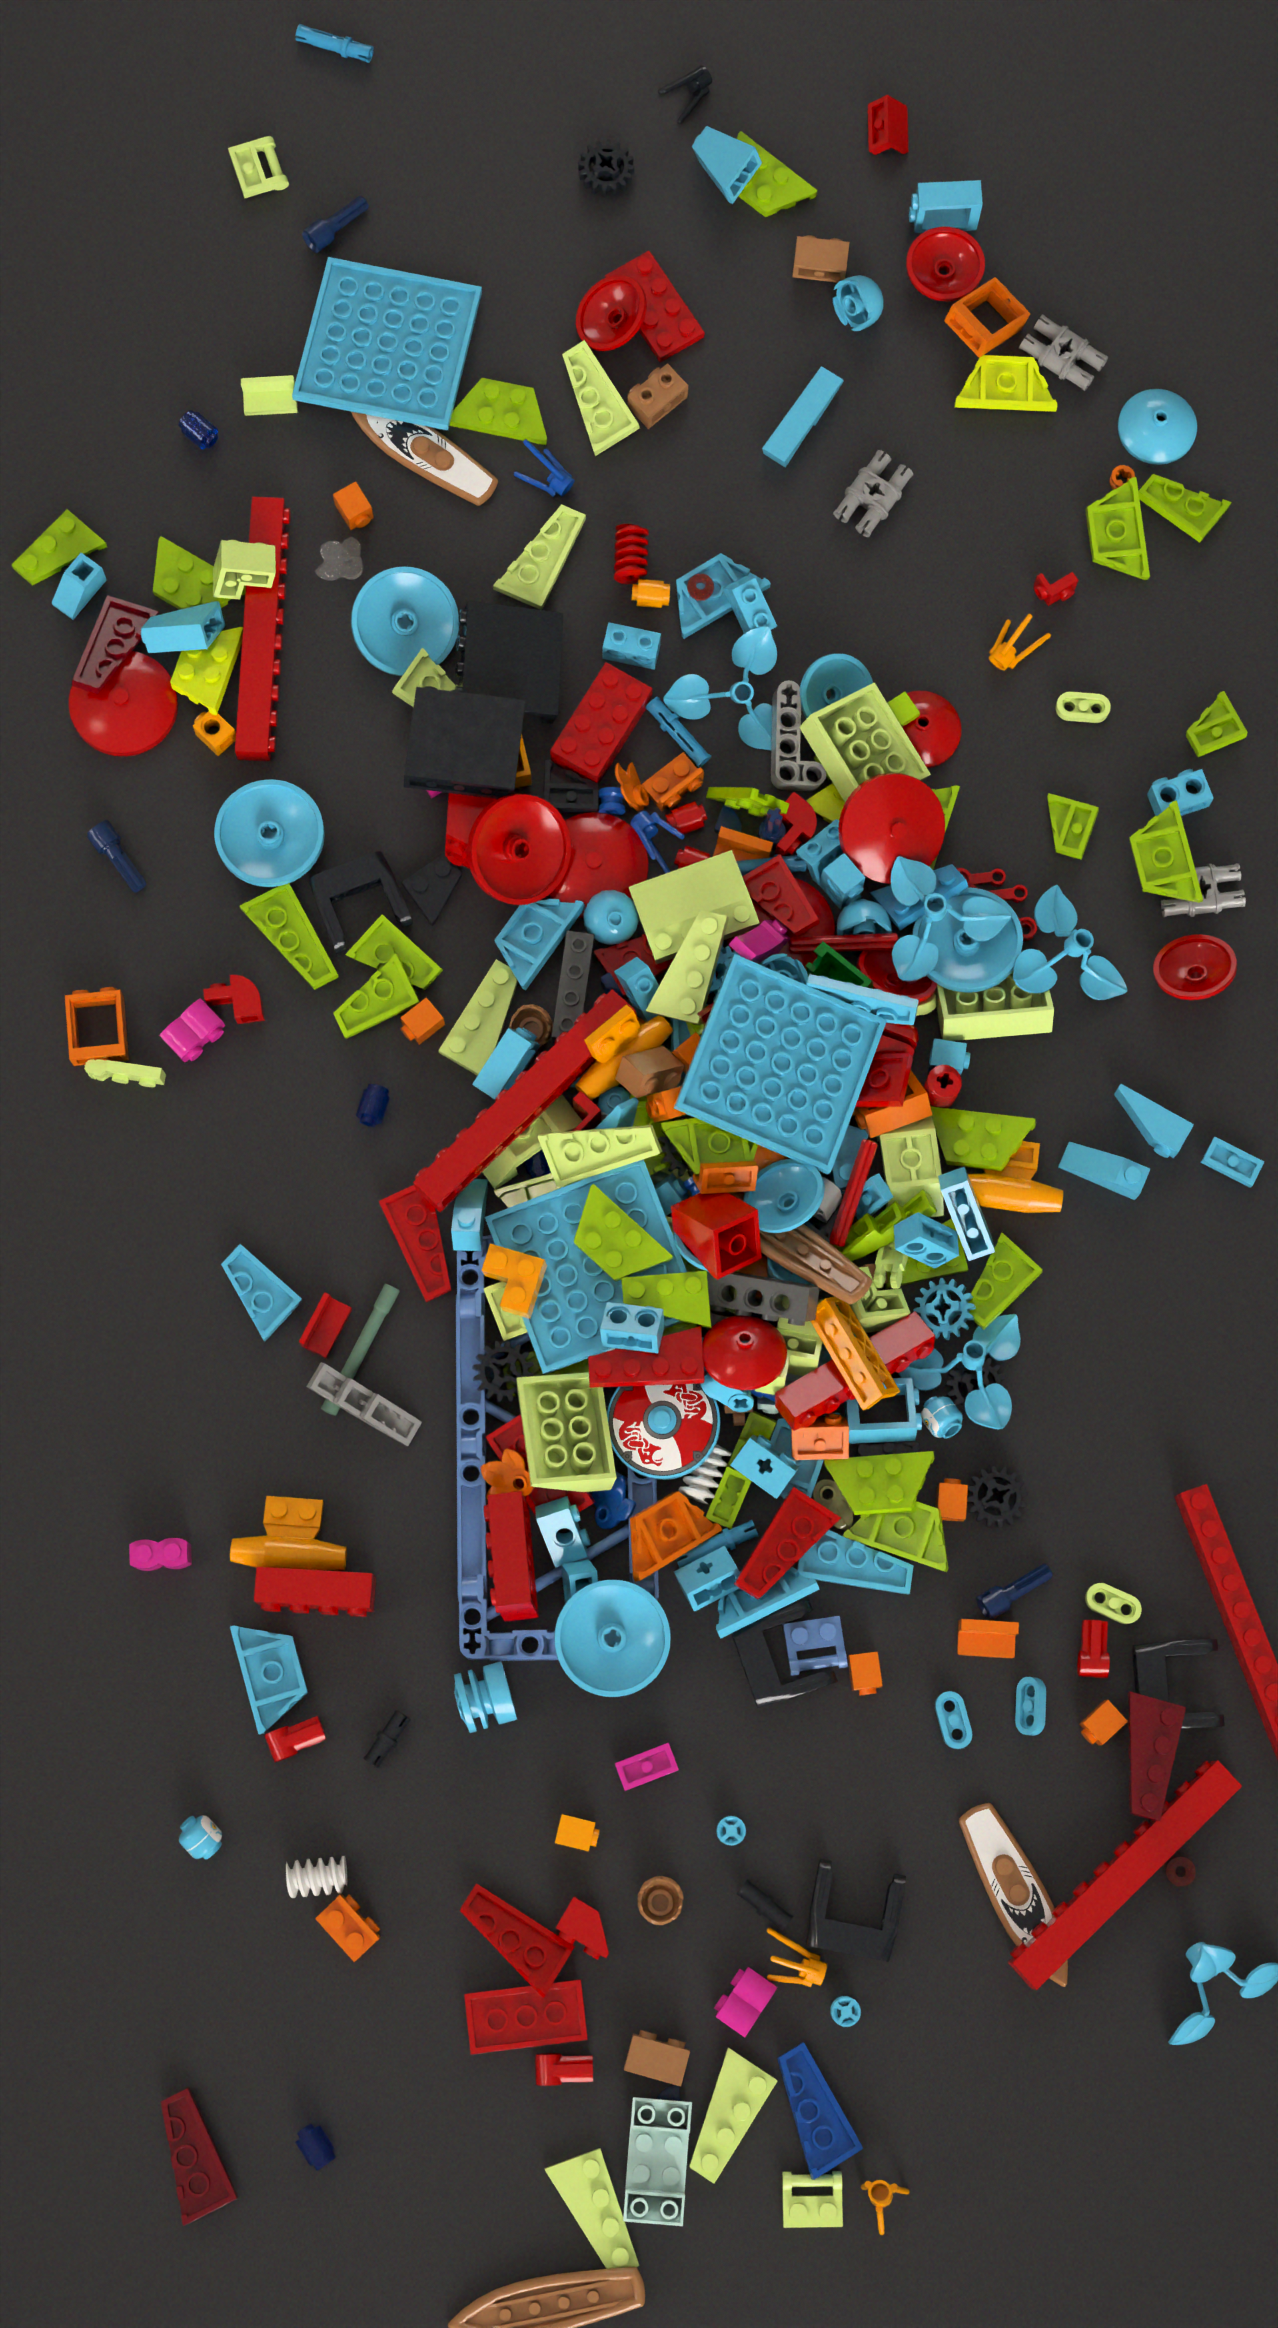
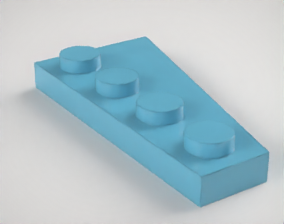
(886, 1005)

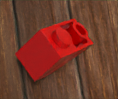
(583, 1924)

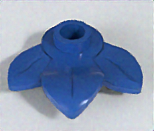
(612, 1505)

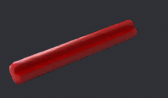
(843, 943)
(853, 1192)

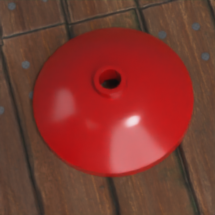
(948, 251)
(611, 312)
(942, 734)
(1195, 967)
(880, 969)
(739, 1363)

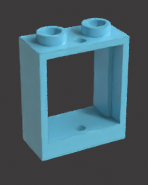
(947, 205)
(507, 1061)
(886, 1431)

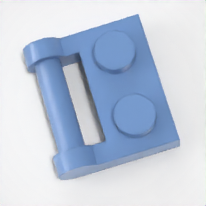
(814, 1635)

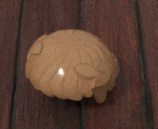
(534, 1020)
(660, 1900)

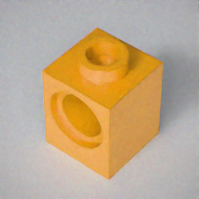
(216, 742)
(576, 1833)

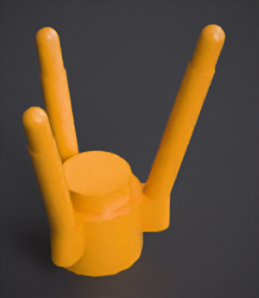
(1003, 655)
(811, 1970)
(881, 2196)

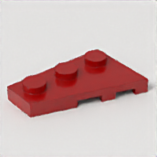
(780, 895)

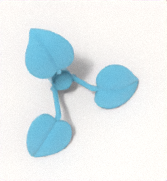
(752, 651)
(916, 881)
(1033, 971)
(990, 1404)
(1207, 1963)

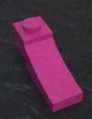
(761, 941)

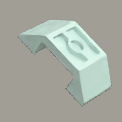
(657, 2161)

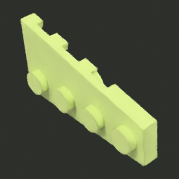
(691, 973)

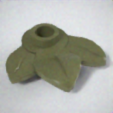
(836, 1503)

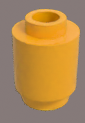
(651, 593)

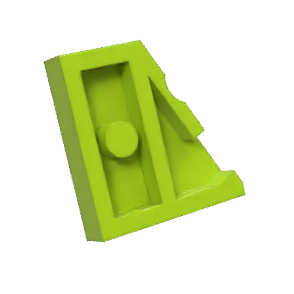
(1216, 727)
(1071, 824)

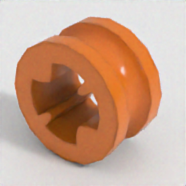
(1125, 470)

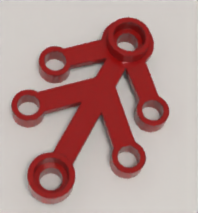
(1005, 894)

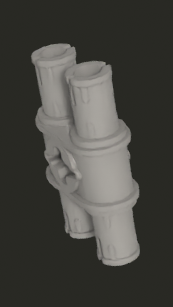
(1063, 365)
(868, 482)
(1212, 899)

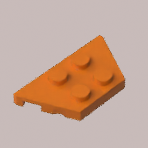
(666, 1533)

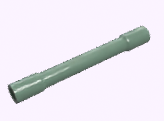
(381, 1309)

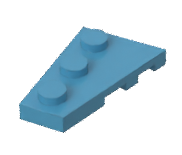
(948, 883)

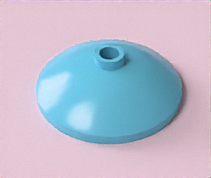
(1154, 439)
(832, 672)
(786, 1195)

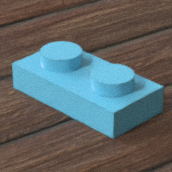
(1232, 1162)
(874, 1196)

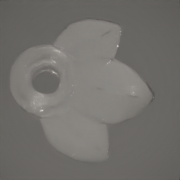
(338, 557)

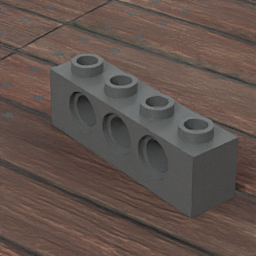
(573, 981)
(802, 1297)

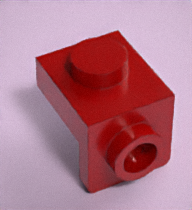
(1061, 589)

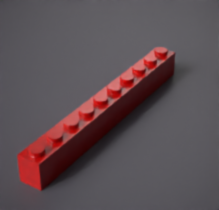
(262, 637)
(515, 1108)
(1233, 1603)
(1123, 1874)

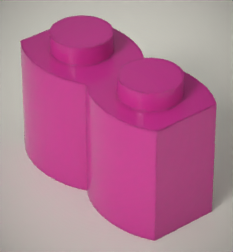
(193, 1030)
(170, 1553)
(745, 2001)

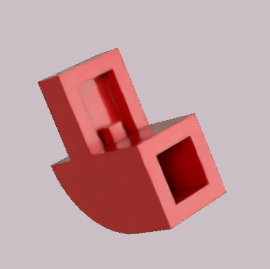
(800, 822)
(243, 995)

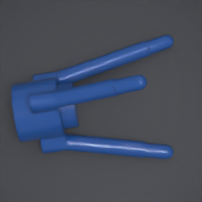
(559, 479)
(646, 828)

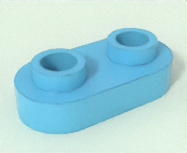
(1030, 1706)
(953, 1720)

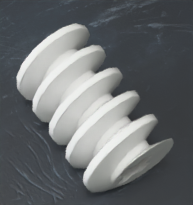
(703, 1476)
(316, 1877)

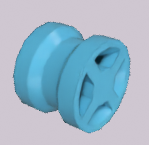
(734, 1828)
(849, 2014)

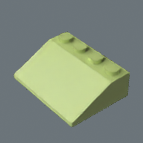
(861, 740)
(673, 901)
(993, 1012)
(566, 1433)

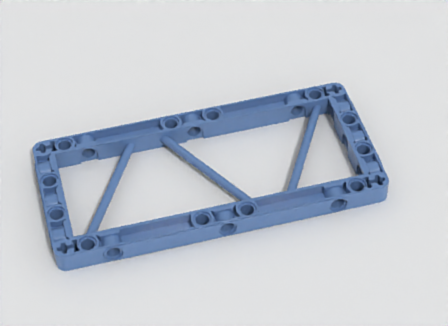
(472, 1495)

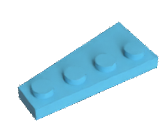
(854, 1564)

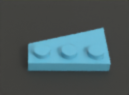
(260, 1290)

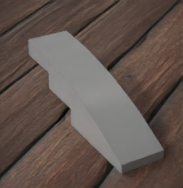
(364, 1404)

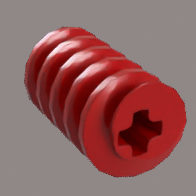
(630, 553)
(948, 1078)

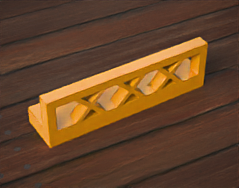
(850, 1352)

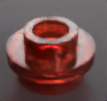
(700, 594)
(1189, 1871)

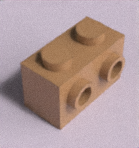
(820, 259)
(657, 395)
(649, 1071)
(657, 2058)

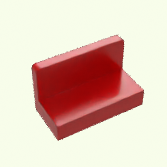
(887, 125)
(586, 1111)
(325, 1326)

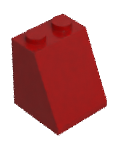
(460, 818)
(718, 1231)

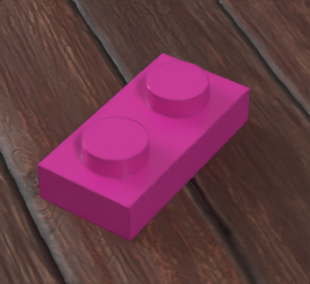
(646, 1766)

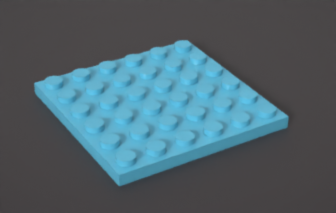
(387, 343)
(780, 1064)
(574, 1287)

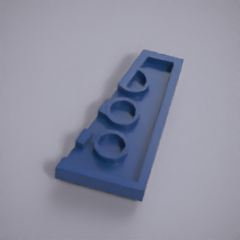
(818, 2117)

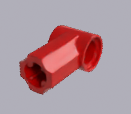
(1093, 1656)
(289, 1740)
(555, 2069)

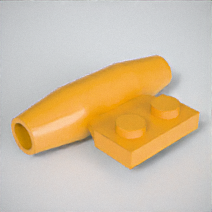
(612, 1041)
(1013, 1185)
(290, 1538)

